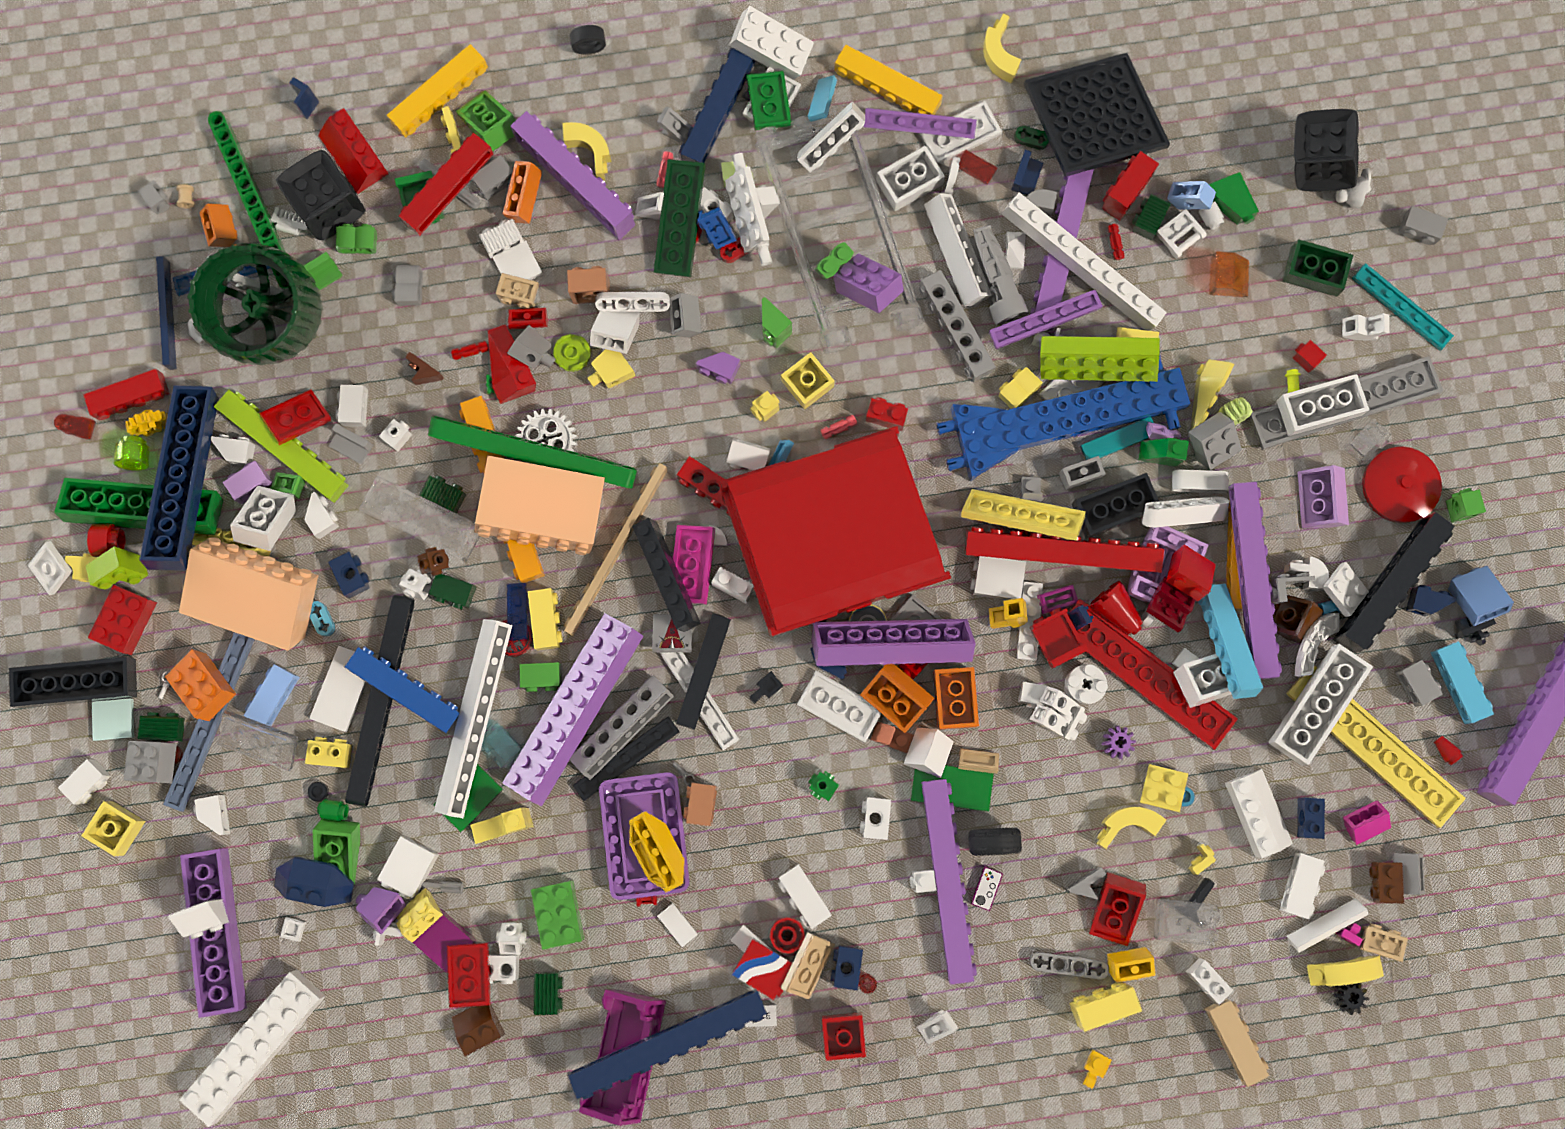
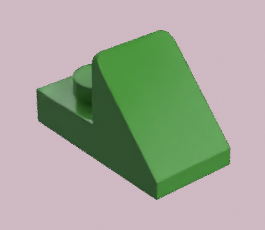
(288, 484)

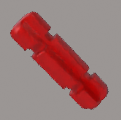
(1116, 242)
(469, 350)

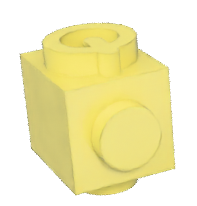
(765, 406)

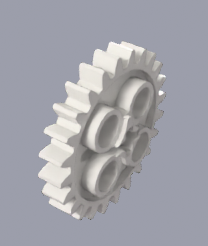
(541, 424)

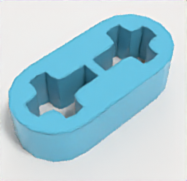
(325, 616)

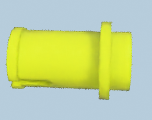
(1293, 380)

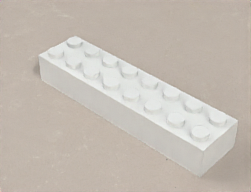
(252, 1048)

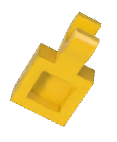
(1097, 1066)

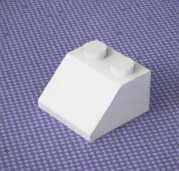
(200, 918)

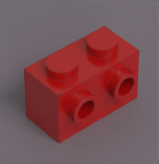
(886, 414)

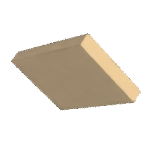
(808, 966)

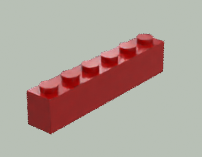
(446, 184)

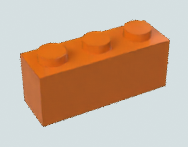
(522, 192)

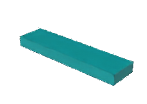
(1116, 440)

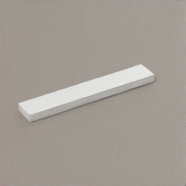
(710, 711)

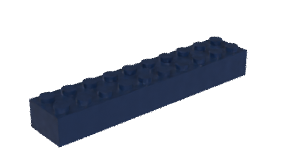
(179, 478)

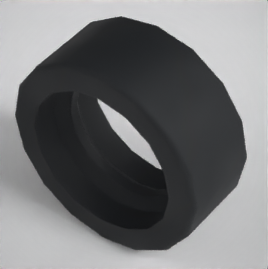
(587, 39)

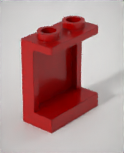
(1057, 637)

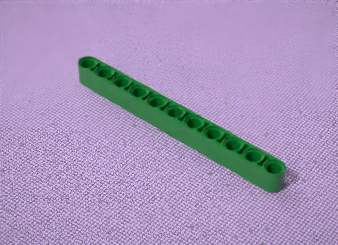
(243, 178)
(530, 451)

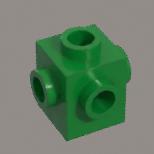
(831, 786)

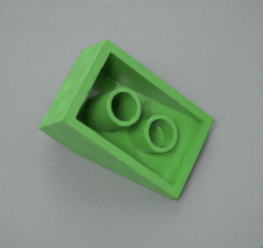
(488, 119)
(338, 844)

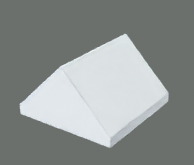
(929, 751)

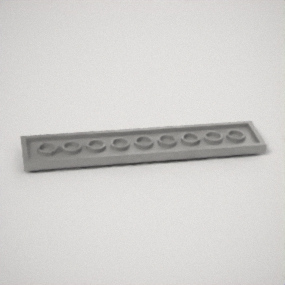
(1381, 390)

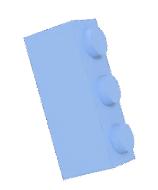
(271, 695)

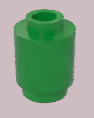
(333, 810)

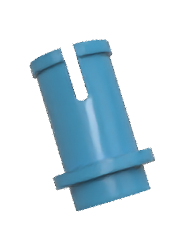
(1328, 607)

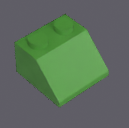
(774, 324)

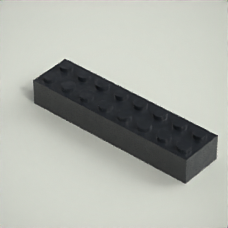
(1394, 583)

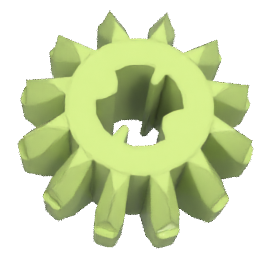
(1237, 410)

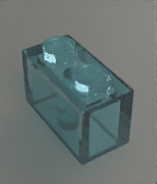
(501, 745)

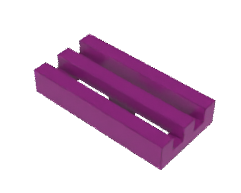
(1043, 603)

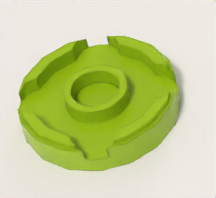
(576, 356)

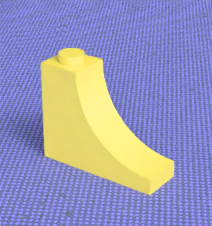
(502, 825)

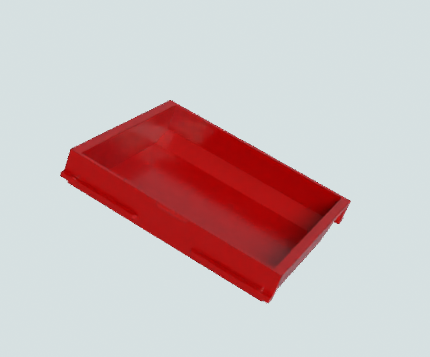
(833, 531)

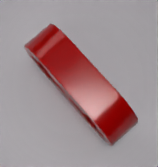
(737, 254)

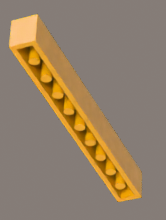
(524, 556)

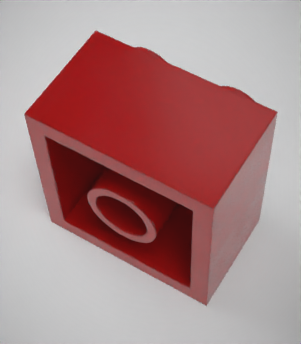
(843, 1036)

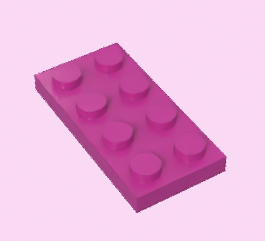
(694, 558)

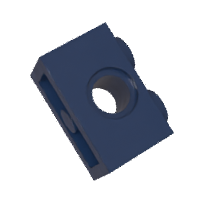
(340, 568)
(1311, 818)
(850, 979)

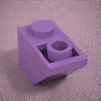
(721, 366)

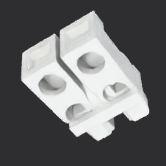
(1061, 715)

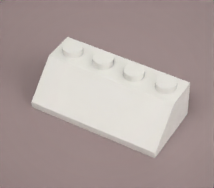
(1259, 814)

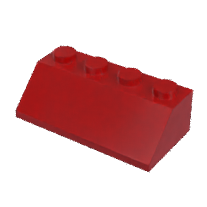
(351, 151)

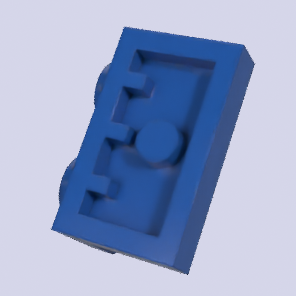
(716, 227)

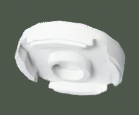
(952, 175)

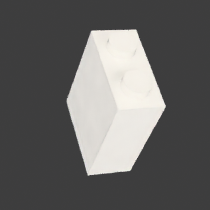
(614, 330)
(998, 578)
(407, 867)

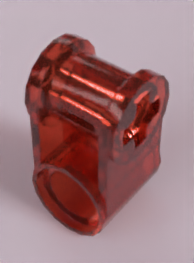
(76, 426)

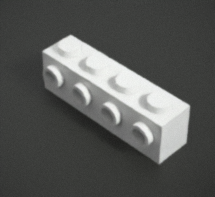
(831, 137)

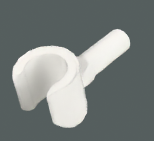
(166, 684)

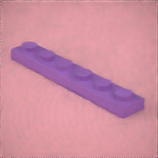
(920, 123)
(1045, 319)

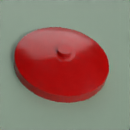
(1402, 484)

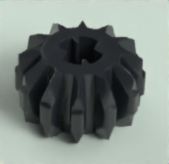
(1357, 999)

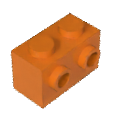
(218, 225)

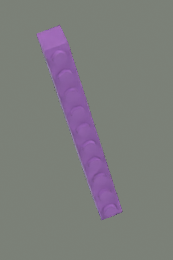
(1069, 217)
(1253, 578)
(947, 881)

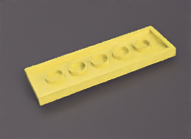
(1023, 514)

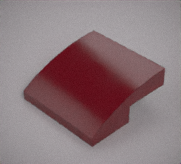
(1170, 605)

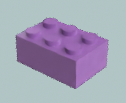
(868, 283)

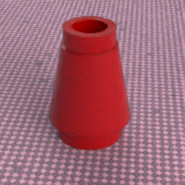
(1448, 750)

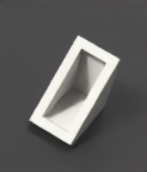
(650, 206)

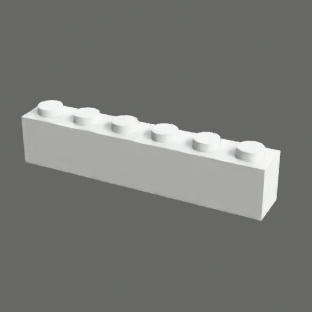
(957, 250)

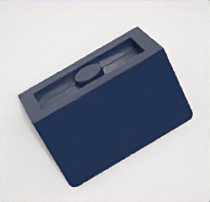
(306, 99)
(1027, 174)

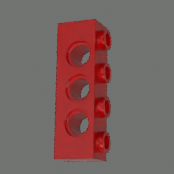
(693, 468)

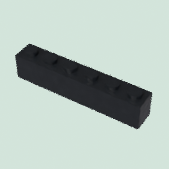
(666, 575)

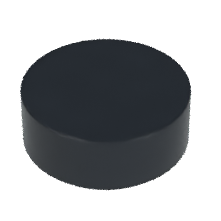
(318, 791)

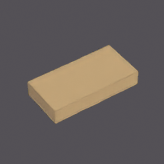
(978, 761)

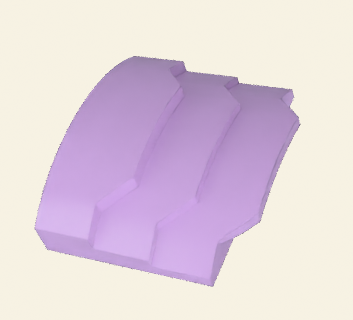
(1144, 583)

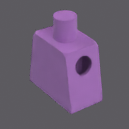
(379, 908)

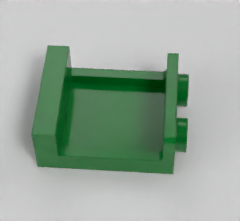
(412, 184)

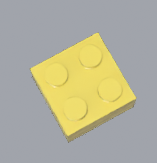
(807, 380)
(113, 828)

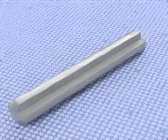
(464, 194)

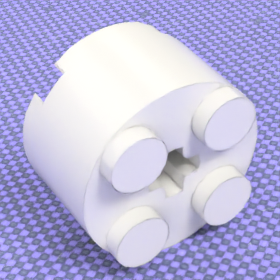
(1087, 673)

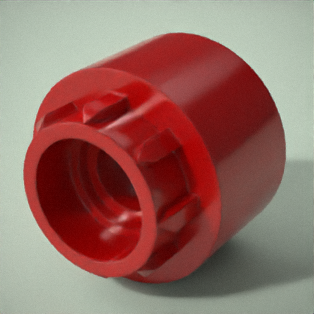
(103, 538)
(791, 945)

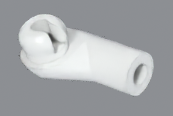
(194, 333)

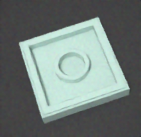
(113, 719)

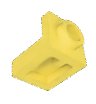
(1201, 863)

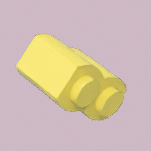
(1020, 388)

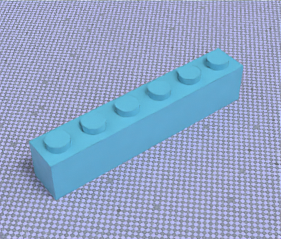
(1230, 643)

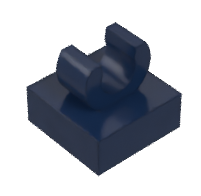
(1080, 617)

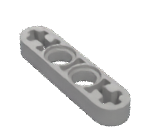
(1068, 965)

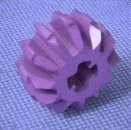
(1114, 736)

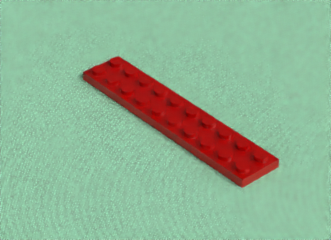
(1152, 679)

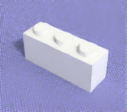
(1302, 885)
(804, 897)

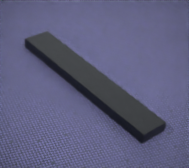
(703, 671)
(628, 757)

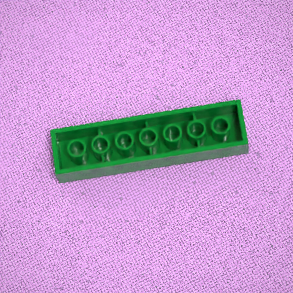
(124, 504)

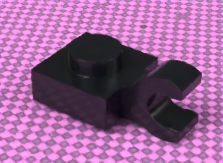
(767, 686)

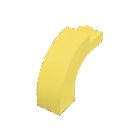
(997, 59)
(587, 137)
(1142, 817)
(1346, 972)

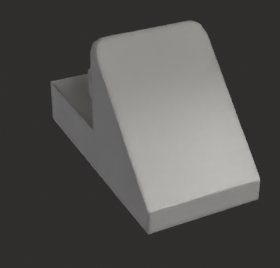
(673, 125)
(1031, 489)
(1082, 886)

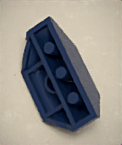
(313, 882)

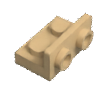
(517, 291)
(1383, 943)

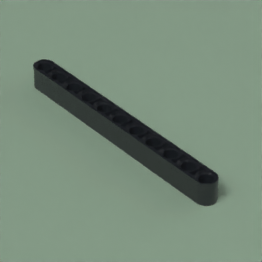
(379, 705)

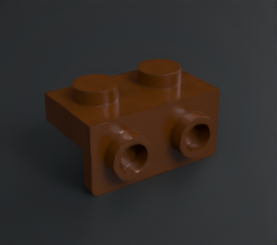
(1387, 882)

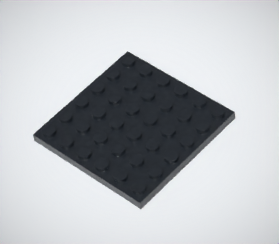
(1096, 114)

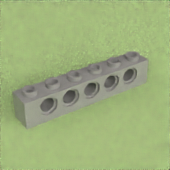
(938, 283)
(620, 737)

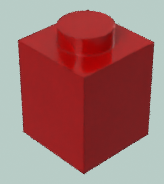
(1308, 355)

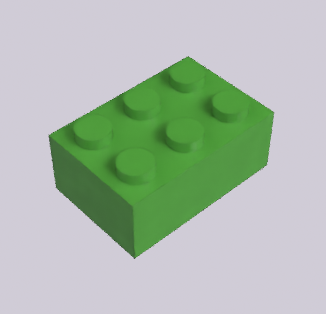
(557, 915)

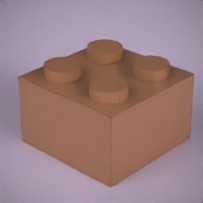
(587, 284)
(701, 804)

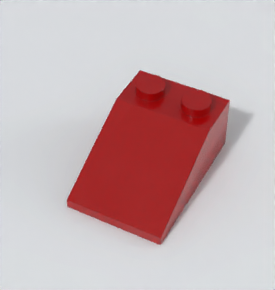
(1118, 909)

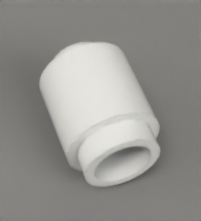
(1212, 217)

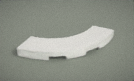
(1318, 632)

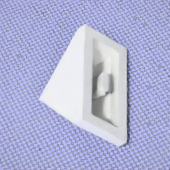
(1015, 249)

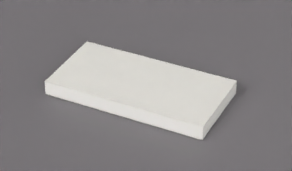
(945, 147)
(339, 693)
(839, 706)

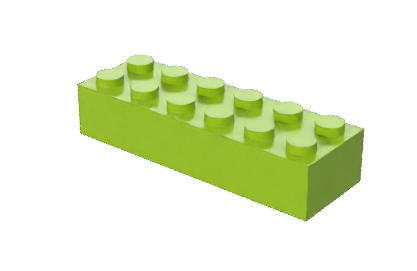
(1099, 358)

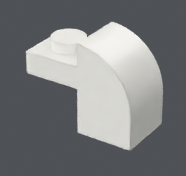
(1365, 328)
(1312, 566)

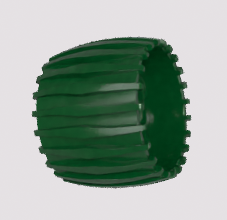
(212, 283)

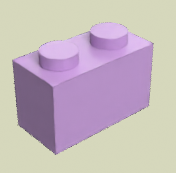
(246, 480)

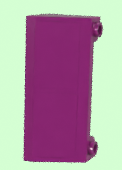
(627, 1021)

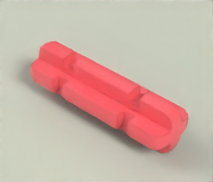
(662, 171)
(839, 427)

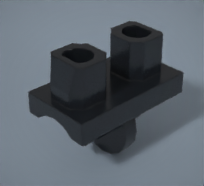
(1464, 628)

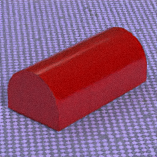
(523, 317)

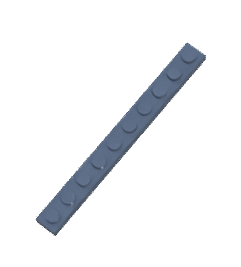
(206, 730)

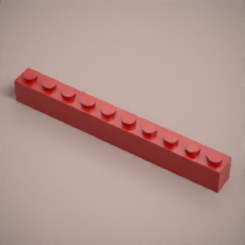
(1064, 551)

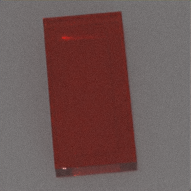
(977, 167)

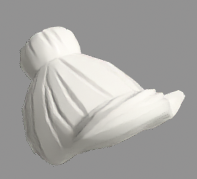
(1356, 195)

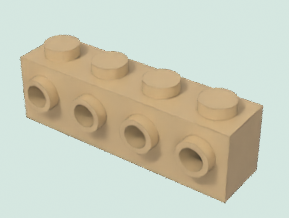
(1237, 1043)

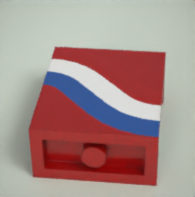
(762, 969)

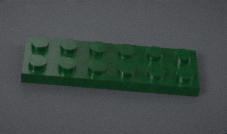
(679, 218)

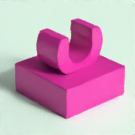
(1350, 934)

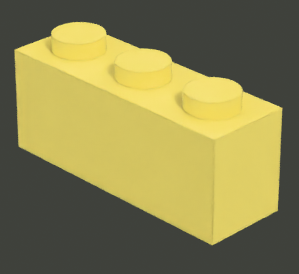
(544, 619)

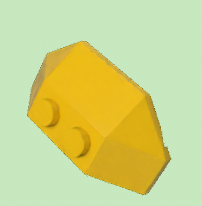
(656, 851)

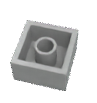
(1215, 440)
(150, 762)

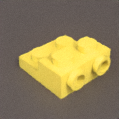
(418, 915)

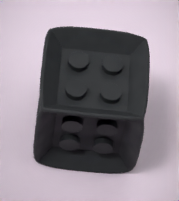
(1326, 150)
(320, 194)

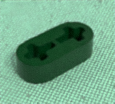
(1031, 137)

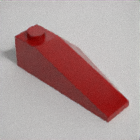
(509, 376)

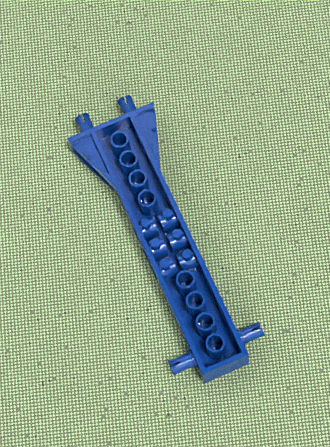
(995, 434)

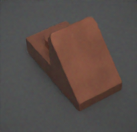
(425, 372)
(892, 737)

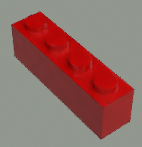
(126, 394)

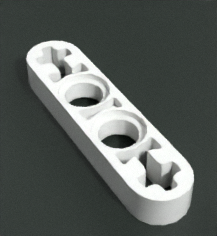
(632, 298)

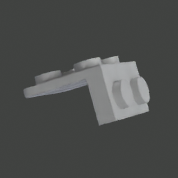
(1279, 583)

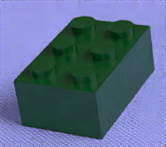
(1317, 268)

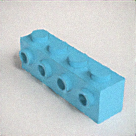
(1462, 683)

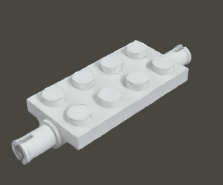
(748, 210)

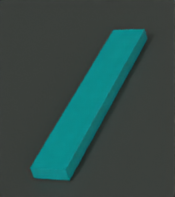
(1402, 307)

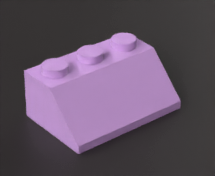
(1323, 497)

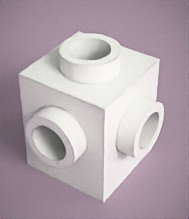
(416, 584)
(511, 934)

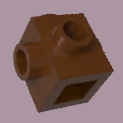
(433, 561)

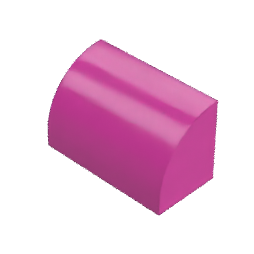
(1367, 822)

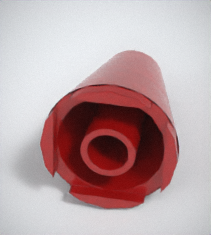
(1118, 608)

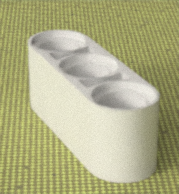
(1200, 481)

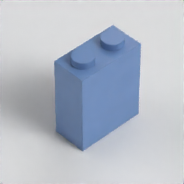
(1480, 595)

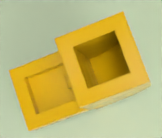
(1011, 614)

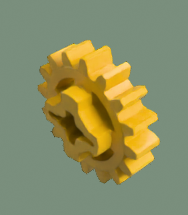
(146, 423)

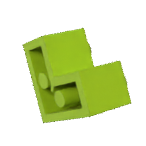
(115, 566)

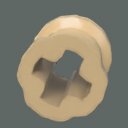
(185, 196)

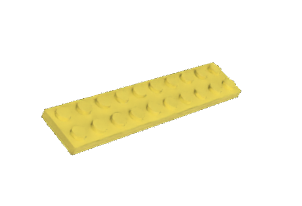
(1392, 760)

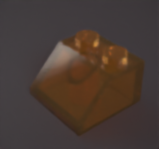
(1229, 274)

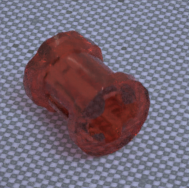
(872, 986)

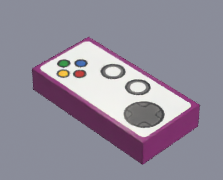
(986, 888)

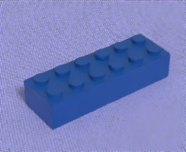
(401, 689)

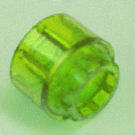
(131, 453)

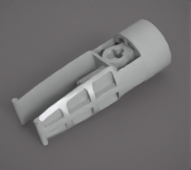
(1005, 302)

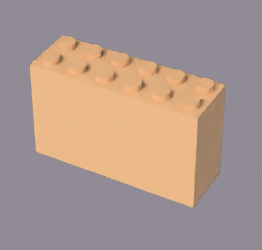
(539, 505)
(248, 593)

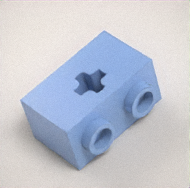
(1191, 195)

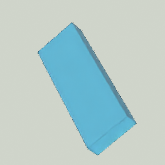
(822, 98)

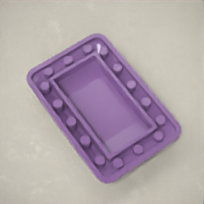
(624, 800)

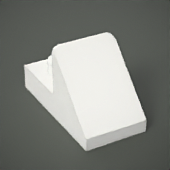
(937, 1027)

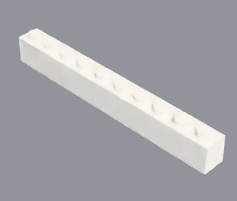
(1083, 262)
(473, 718)

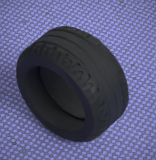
(995, 841)

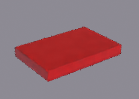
(295, 417)
(468, 975)

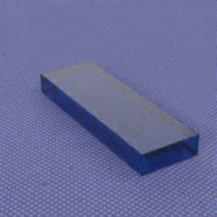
(517, 611)

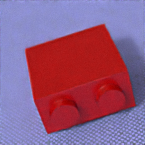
(1191, 573)

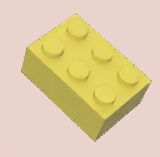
(1105, 1006)

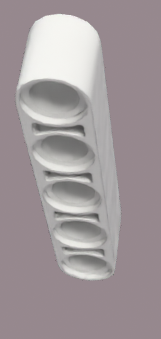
(1185, 511)

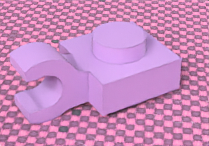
(1158, 431)

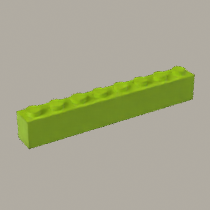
(290, 453)

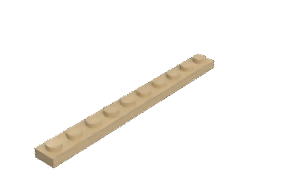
(611, 556)

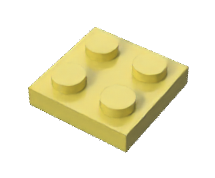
(1164, 788)

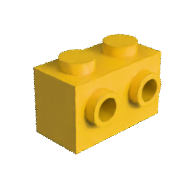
(1131, 964)

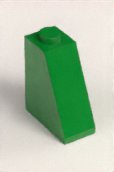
(1235, 199)
(1164, 451)

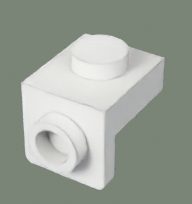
(392, 930)

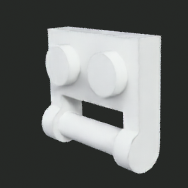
(1176, 229)

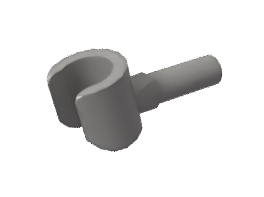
(684, 774)

